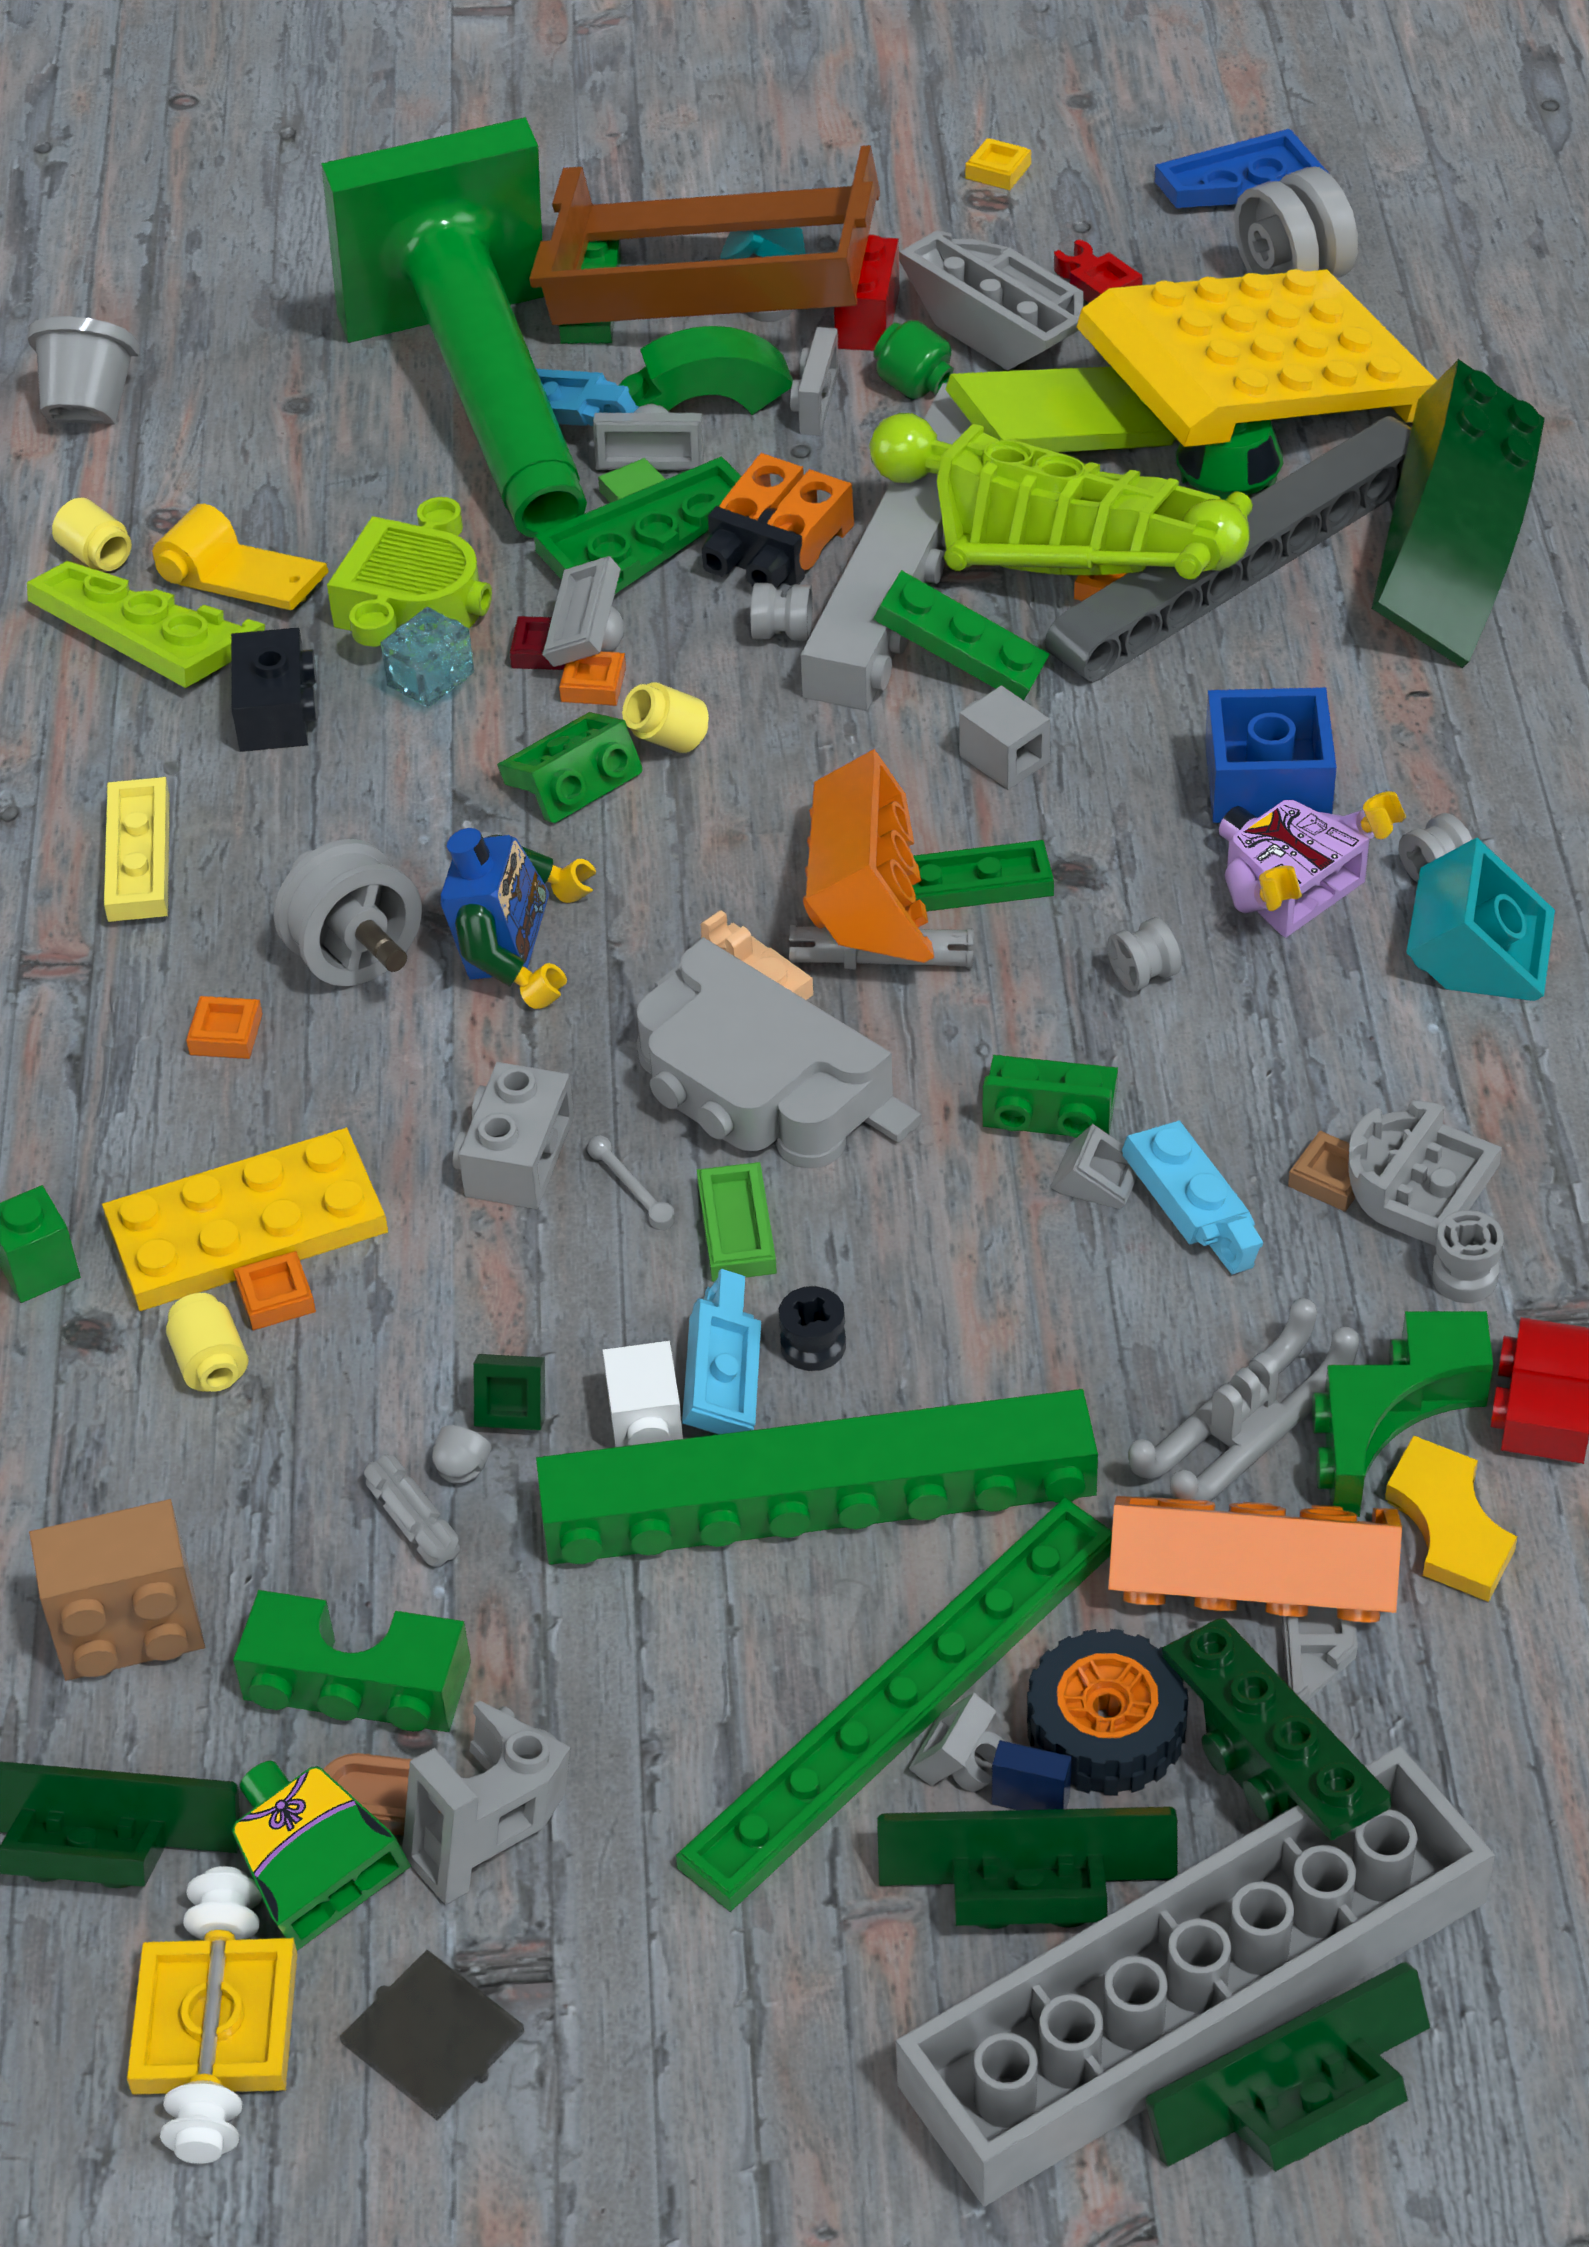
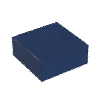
(1030, 1778)

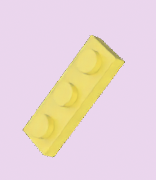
(137, 849)

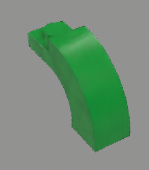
(710, 363)

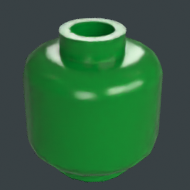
(913, 359)

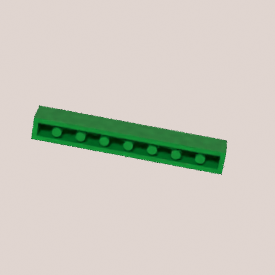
(817, 1477)

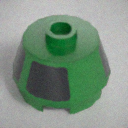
(1242, 465)

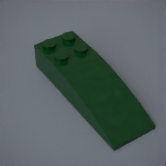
(1457, 510)

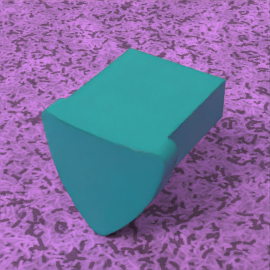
(763, 243)

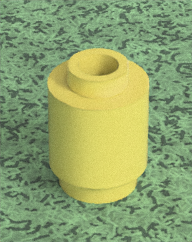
(91, 535)
(666, 716)
(205, 1343)

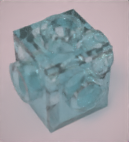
(427, 657)

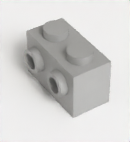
(515, 1135)

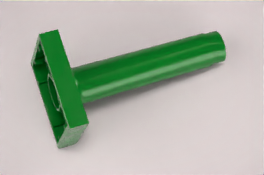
(450, 242)

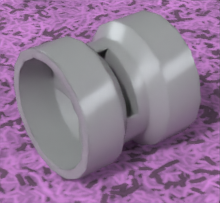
(780, 611)
(1467, 1256)

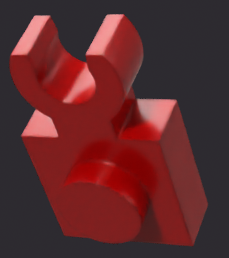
(1092, 273)

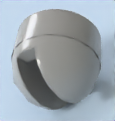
(460, 1454)

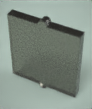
(432, 2034)

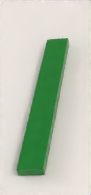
(894, 1705)

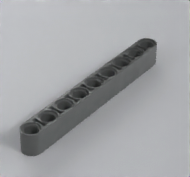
(1283, 525)

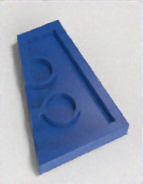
(1227, 171)

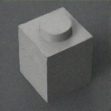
(1004, 737)

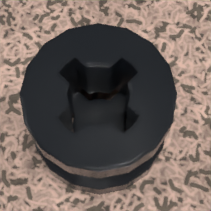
(823, 1339)

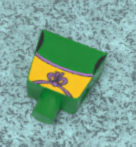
(312, 1849)

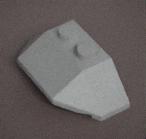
(991, 297)

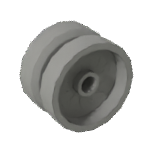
(1296, 225)

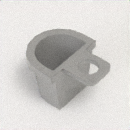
(81, 367)

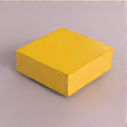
(998, 164)

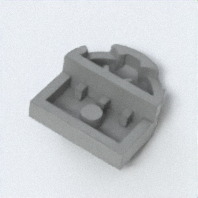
(1416, 1169)

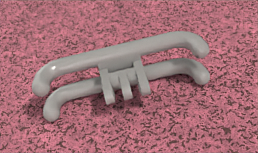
(1245, 1412)

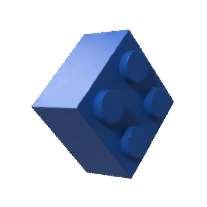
(1269, 749)

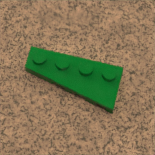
(641, 526)

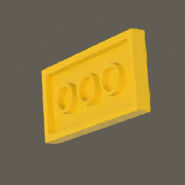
(251, 1210)

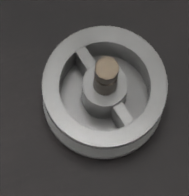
(347, 912)

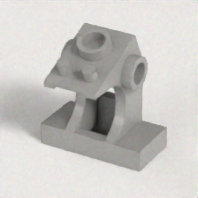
(483, 1811)

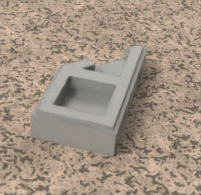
(1316, 1649)

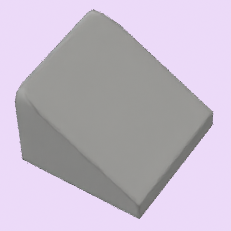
(1095, 1170)

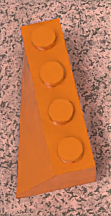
(863, 863)
(1256, 1556)

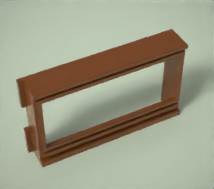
(703, 286)

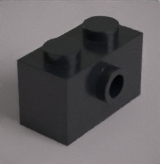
(271, 689)

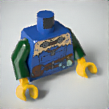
(497, 905)

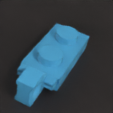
(579, 395)

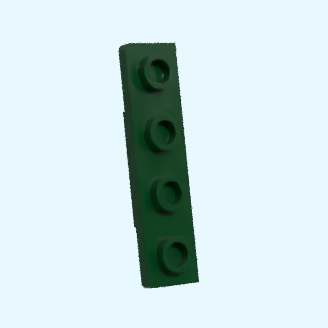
(1270, 1736)
(107, 1822)
(1028, 1862)
(1299, 2080)

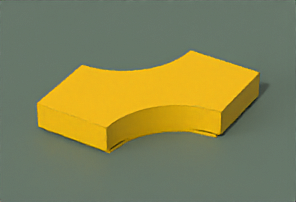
(1461, 1540)

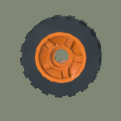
(1137, 1691)

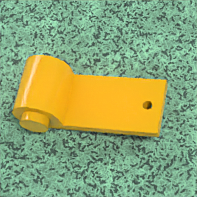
(206, 556)

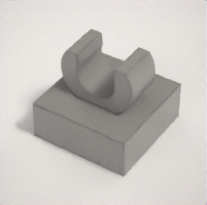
(953, 1745)

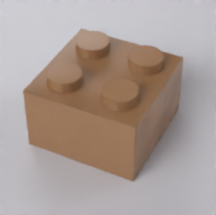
(116, 1590)

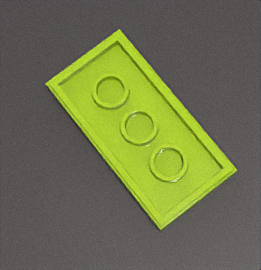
(1059, 408)

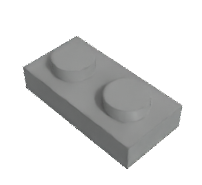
(818, 378)

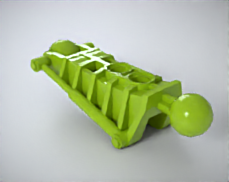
(1053, 513)

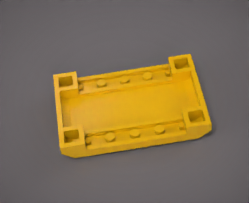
(1251, 351)

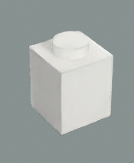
(642, 1394)

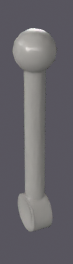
(660, 1213)

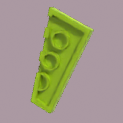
(140, 624)

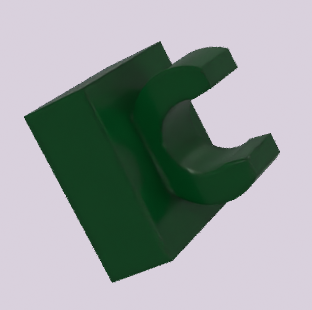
(509, 1391)

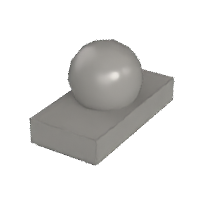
(651, 433)
(584, 613)

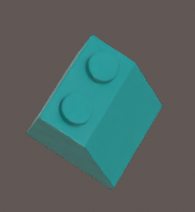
(1480, 926)

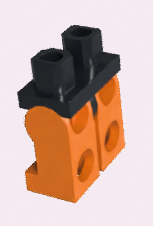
(777, 527)

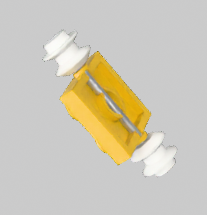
(212, 2016)

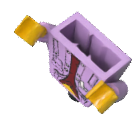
(1301, 859)

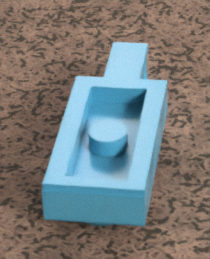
(1194, 1193)
(722, 1360)

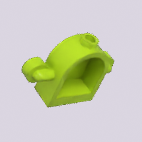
(405, 568)

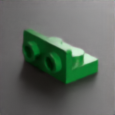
(574, 764)
(1048, 1096)

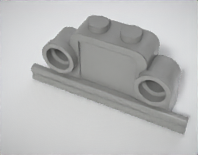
(762, 1062)

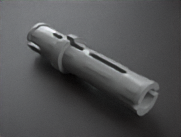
(828, 951)

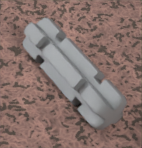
(412, 1510)

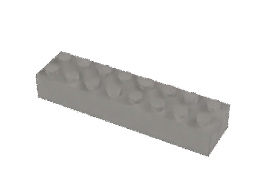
(1186, 1979)

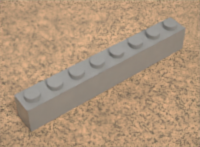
(848, 650)

